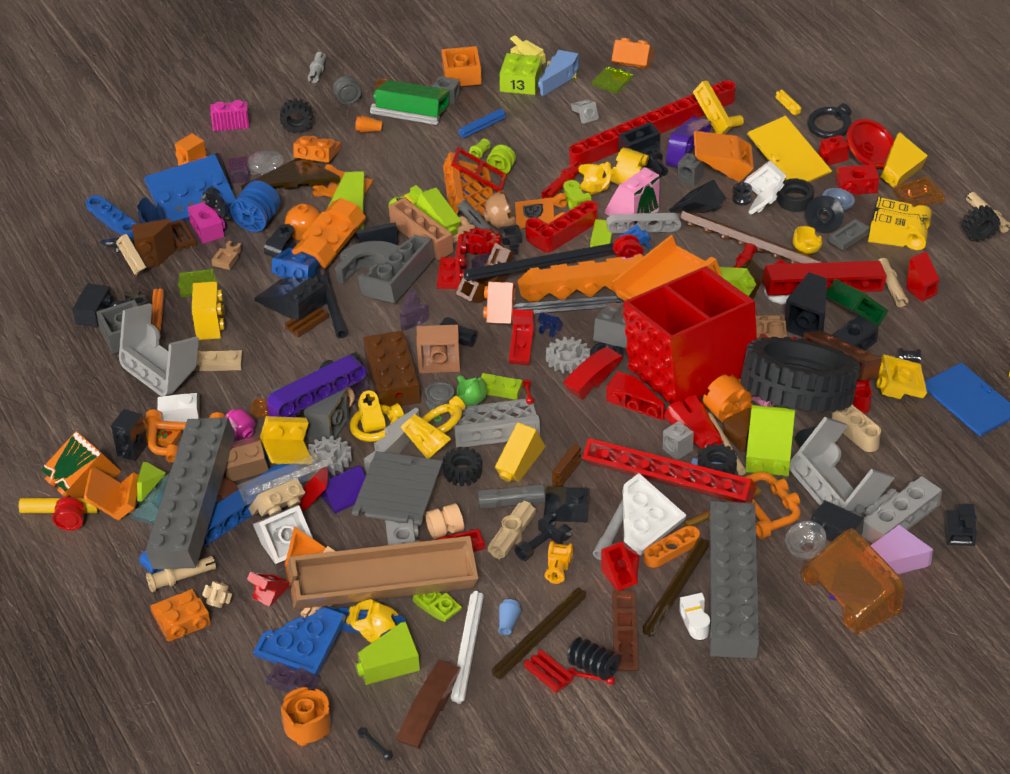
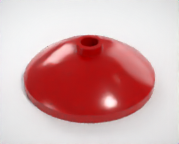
(869, 142)

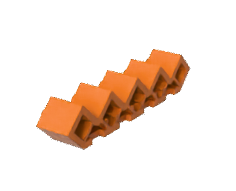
(564, 280)

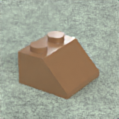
(246, 459)

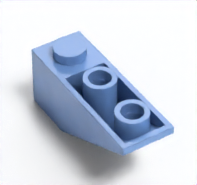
(561, 70)

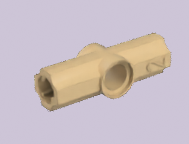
(511, 530)

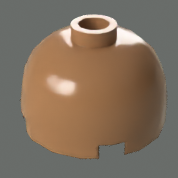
(499, 210)

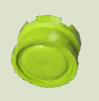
(502, 158)

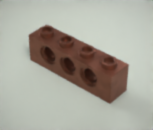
(868, 362)

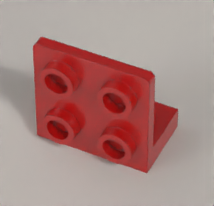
(451, 268)

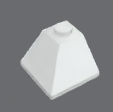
(179, 407)

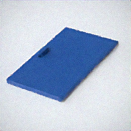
(969, 399)

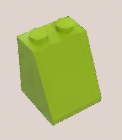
(770, 440)

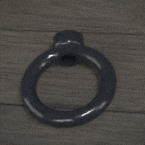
(843, 112)

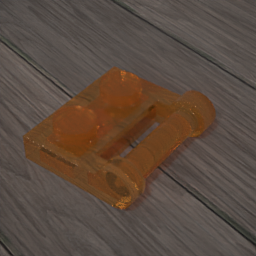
(919, 188)

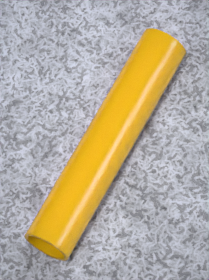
(47, 505)

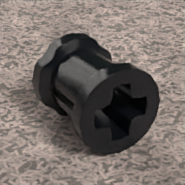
(913, 356)

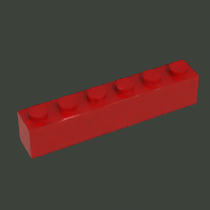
(862, 275)

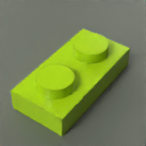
(502, 386)

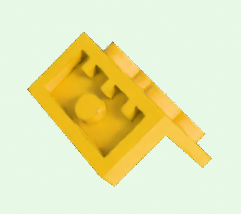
(284, 439)

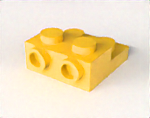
(900, 378)

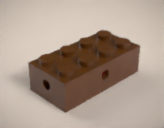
(391, 369)

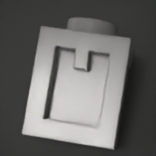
(586, 109)

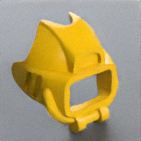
(593, 177)
(376, 622)

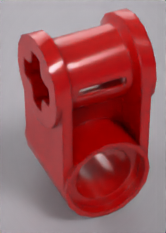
(863, 396)

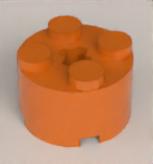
(727, 397)
(306, 715)

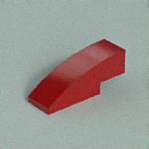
(592, 372)

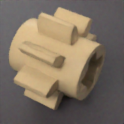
(217, 594)

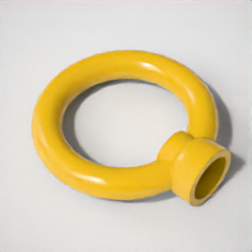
(454, 407)
(393, 413)

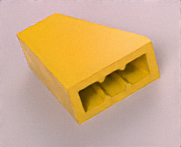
(902, 161)
(519, 453)

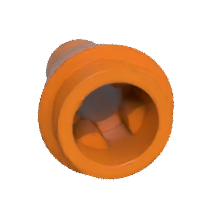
(367, 124)

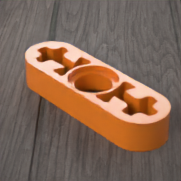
(665, 555)

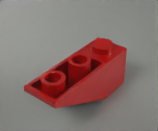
(634, 395)

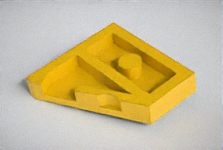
(425, 436)

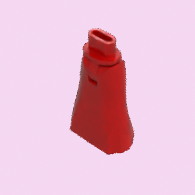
(696, 418)

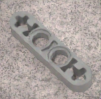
(670, 221)

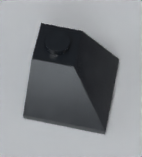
(701, 199)
(567, 503)

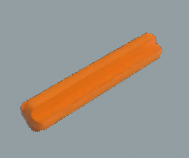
(157, 308)

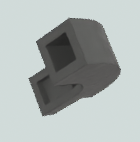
(362, 256)

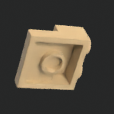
(274, 499)

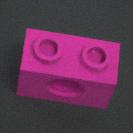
(206, 222)

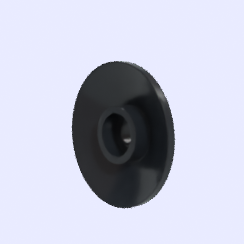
(828, 206)
(112, 243)

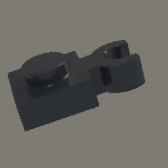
(140, 299)

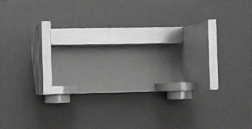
(149, 361)
(815, 470)

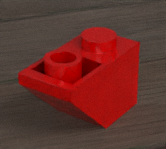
(922, 277)

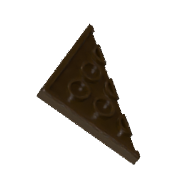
(297, 172)

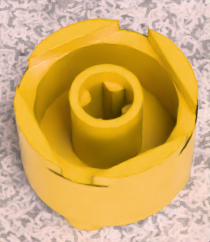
(628, 164)

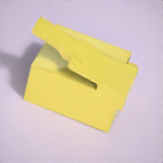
(527, 48)

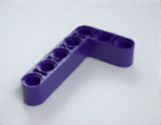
(315, 387)

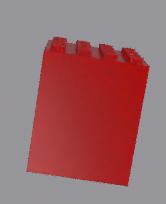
(688, 333)

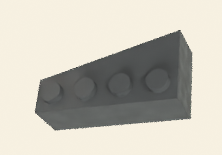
(398, 271)

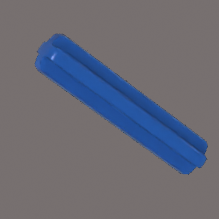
(482, 123)

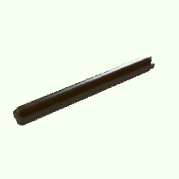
(675, 587)
(538, 633)

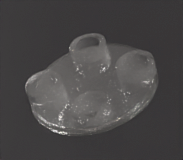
(264, 161)

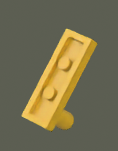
(714, 110)

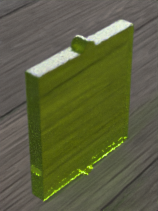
(612, 79)
(188, 278)

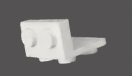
(765, 183)

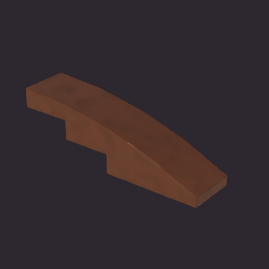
(625, 629)
(428, 703)

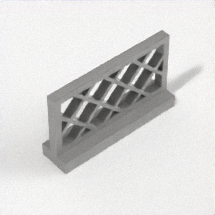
(492, 431)

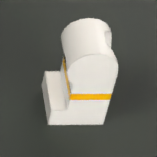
(694, 617)

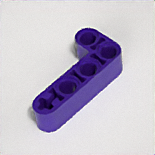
(682, 139)

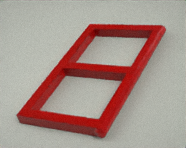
(477, 175)

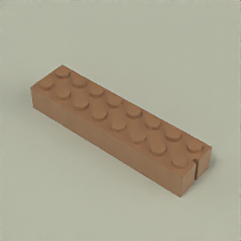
(382, 572)

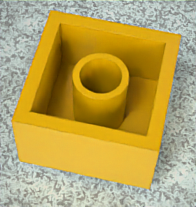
(207, 310)

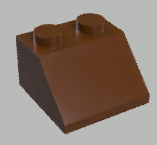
(154, 241)

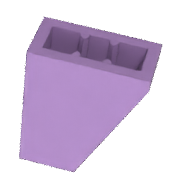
(903, 550)

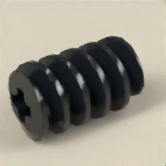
(593, 658)

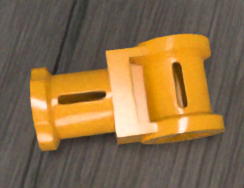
(558, 560)

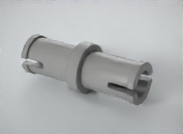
(317, 67)

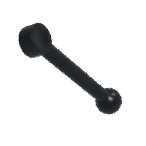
(362, 733)

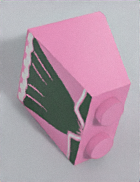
(636, 195)

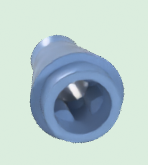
(508, 615)

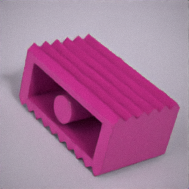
(229, 115)

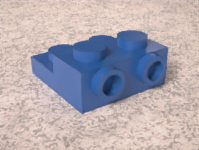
(295, 266)

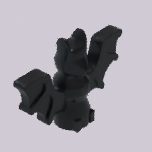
(217, 203)

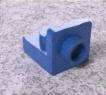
(642, 236)

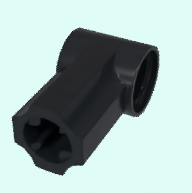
(466, 335)

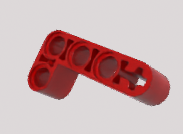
(562, 229)

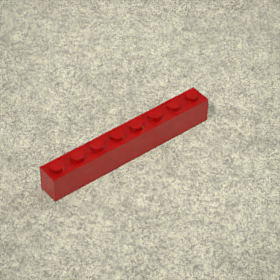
(669, 471)

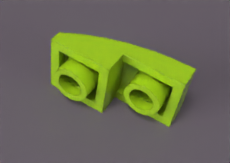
(437, 605)

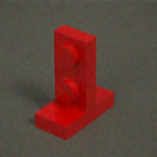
(522, 336)

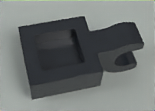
(511, 235)

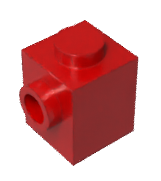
(834, 150)

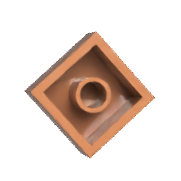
(438, 349)

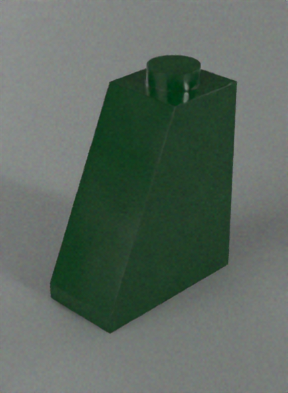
(856, 302)

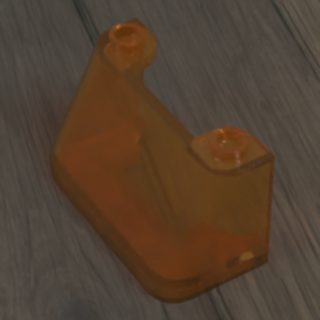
(857, 580)

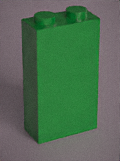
(412, 98)

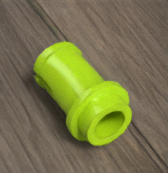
(480, 148)

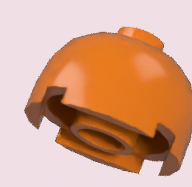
(301, 218)

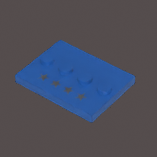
(184, 185)

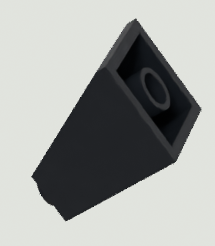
(807, 305)

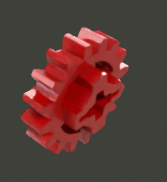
(480, 240)

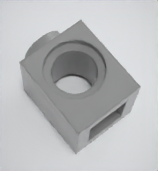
(678, 440)

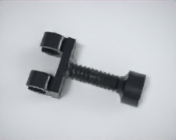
(546, 526)

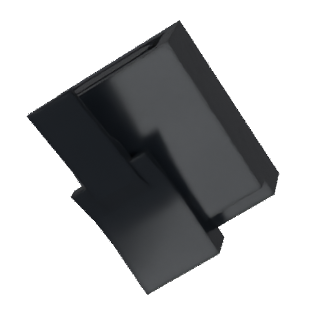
(961, 525)

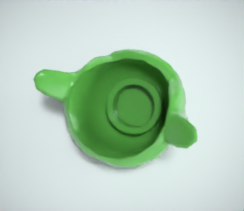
(471, 391)

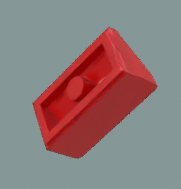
(314, 488)

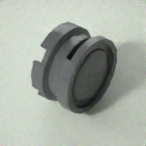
(347, 90)
(438, 394)

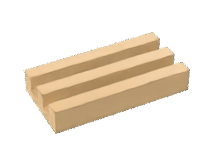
(130, 254)

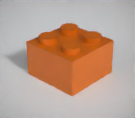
(462, 65)

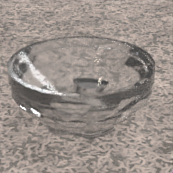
(805, 533)

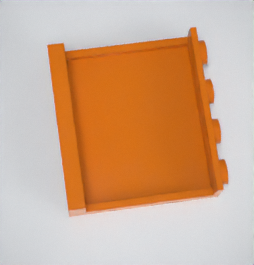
(659, 267)

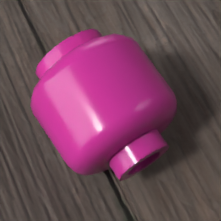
(241, 423)

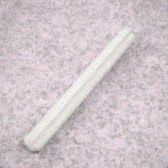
(467, 646)

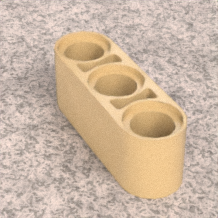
(860, 428)

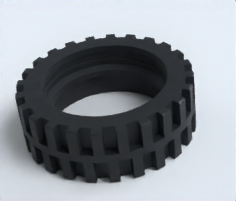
(800, 374)

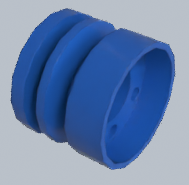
(255, 206)

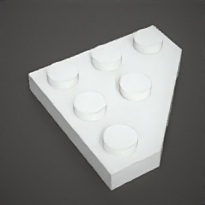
(647, 514)

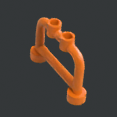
(154, 420)
(789, 501)

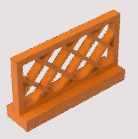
(456, 185)

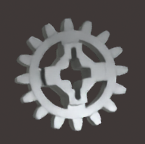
(566, 354)
(329, 448)

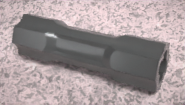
(511, 496)

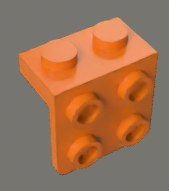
(110, 495)

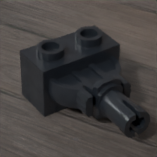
(646, 141)

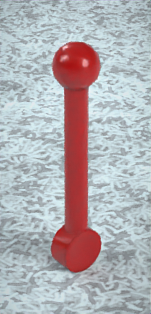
(527, 383)
(610, 681)

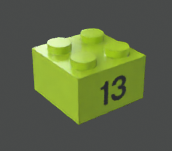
(520, 73)

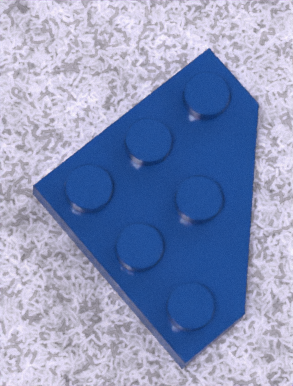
(302, 641)

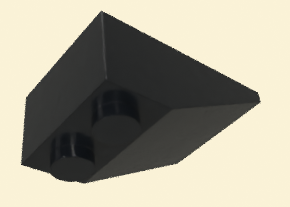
(294, 297)

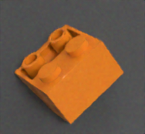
(632, 53)

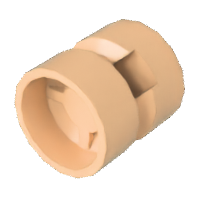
(444, 521)

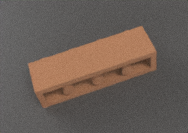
(413, 222)

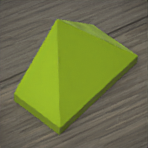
(147, 480)

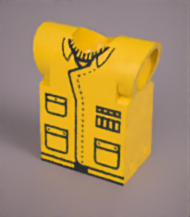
(900, 224)

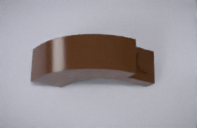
(474, 290)

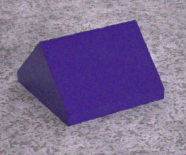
(343, 489)

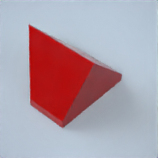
(620, 565)

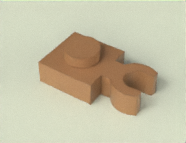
(226, 257)

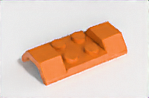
(331, 231)

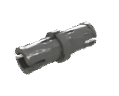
(464, 207)

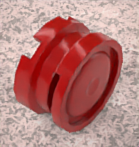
(627, 246)
(69, 513)

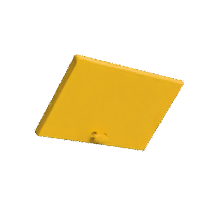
(785, 144)

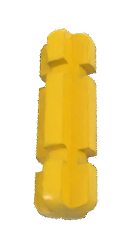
(788, 102)

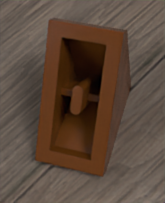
(737, 429)

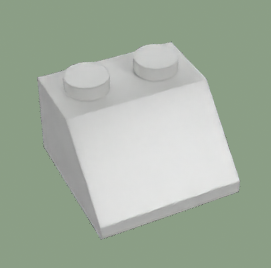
(277, 530)

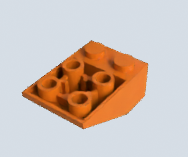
(724, 153)

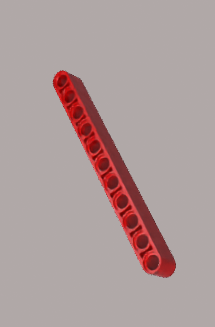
(663, 118)

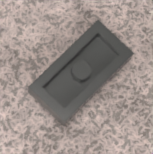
(849, 234)

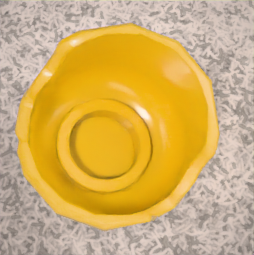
(806, 240)

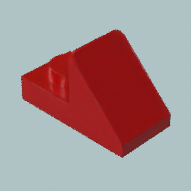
(267, 587)

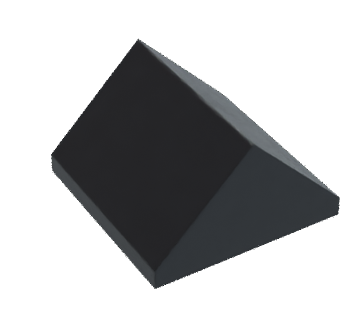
(384, 233)

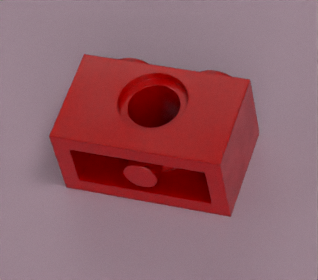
(858, 179)

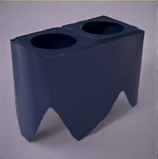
(148, 212)

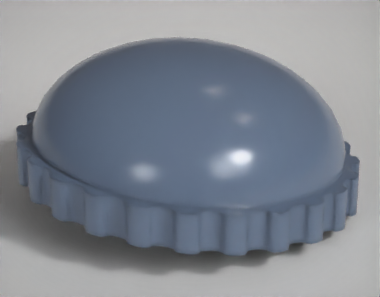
(843, 196)

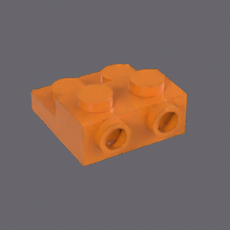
(316, 149)
(180, 615)

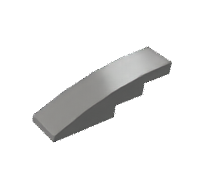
(394, 439)

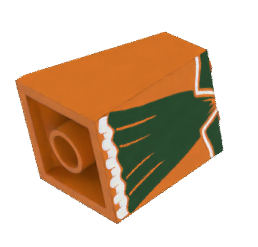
(71, 466)

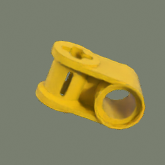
(371, 416)

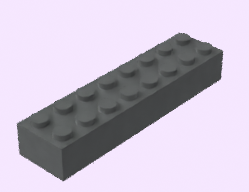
(190, 494)
(733, 580)

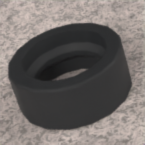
(795, 186)

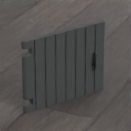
(397, 487)

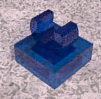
(549, 322)

